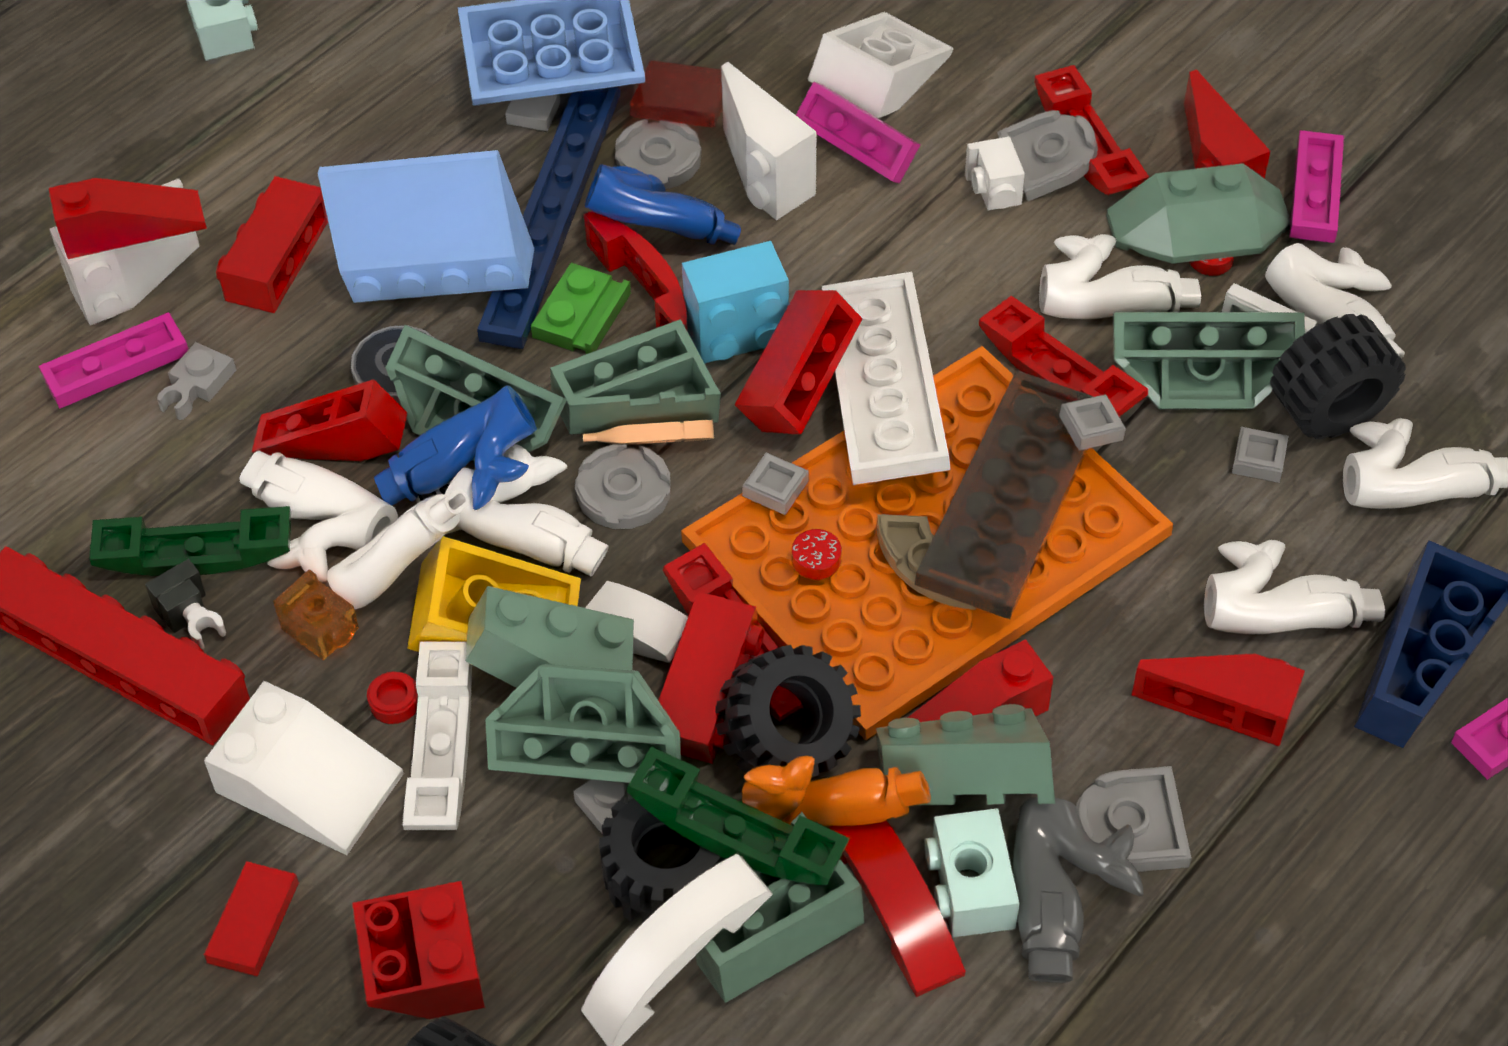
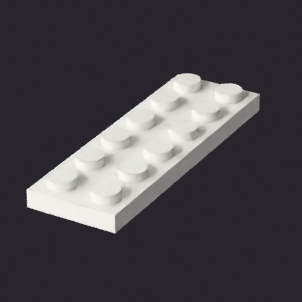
(889, 384)

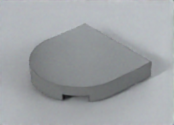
(1052, 150)
(1148, 804)

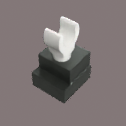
(179, 601)

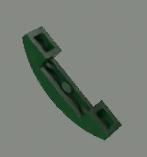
(212, 548)
(729, 827)

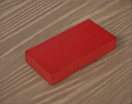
(251, 918)

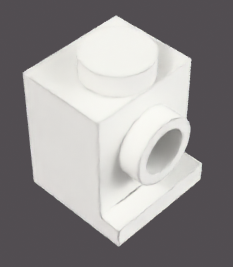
(995, 172)

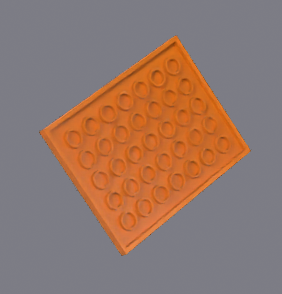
(864, 615)

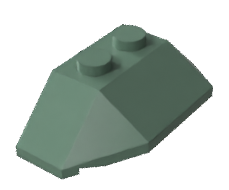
(1200, 215)
(1204, 356)
(442, 381)
(579, 725)

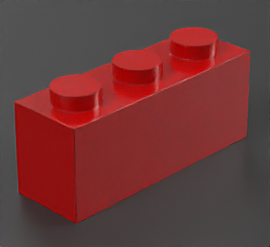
(272, 245)
(798, 361)
(712, 645)

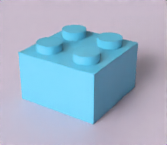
(734, 300)

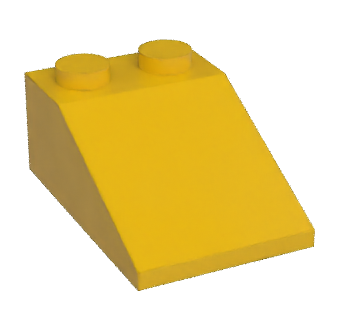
(456, 578)

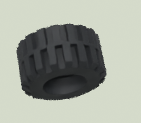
(1337, 376)
(818, 688)
(632, 881)

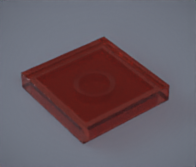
(679, 94)

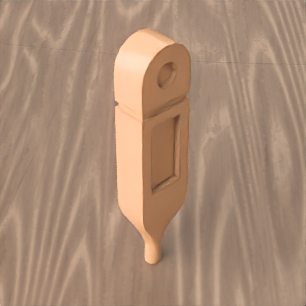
(655, 433)

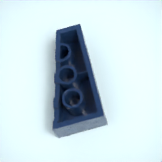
(1433, 633)

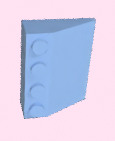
(548, 48)
(426, 226)

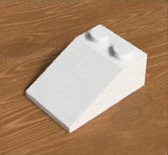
(877, 62)
(768, 145)
(122, 277)
(301, 769)

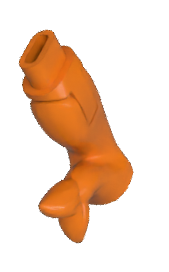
(840, 800)

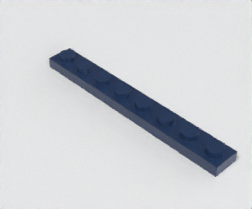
(551, 212)

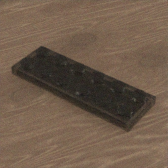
(1006, 500)

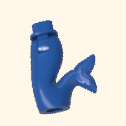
(642, 200)
(445, 449)

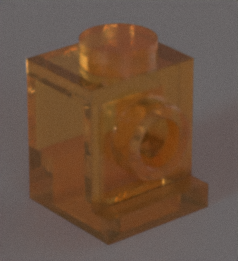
(316, 615)

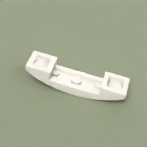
(440, 738)
(667, 942)

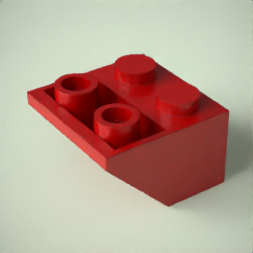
(419, 952)

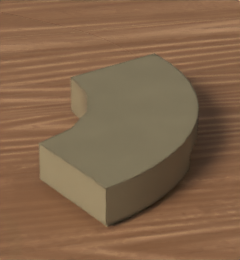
(904, 545)

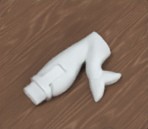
(1313, 286)
(1139, 288)
(1438, 475)
(315, 493)
(532, 527)
(379, 563)
(1305, 602)

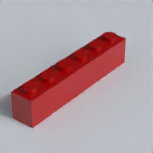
(119, 648)

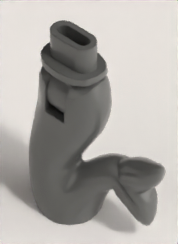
(1048, 900)

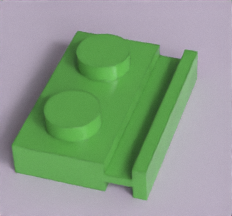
(580, 309)

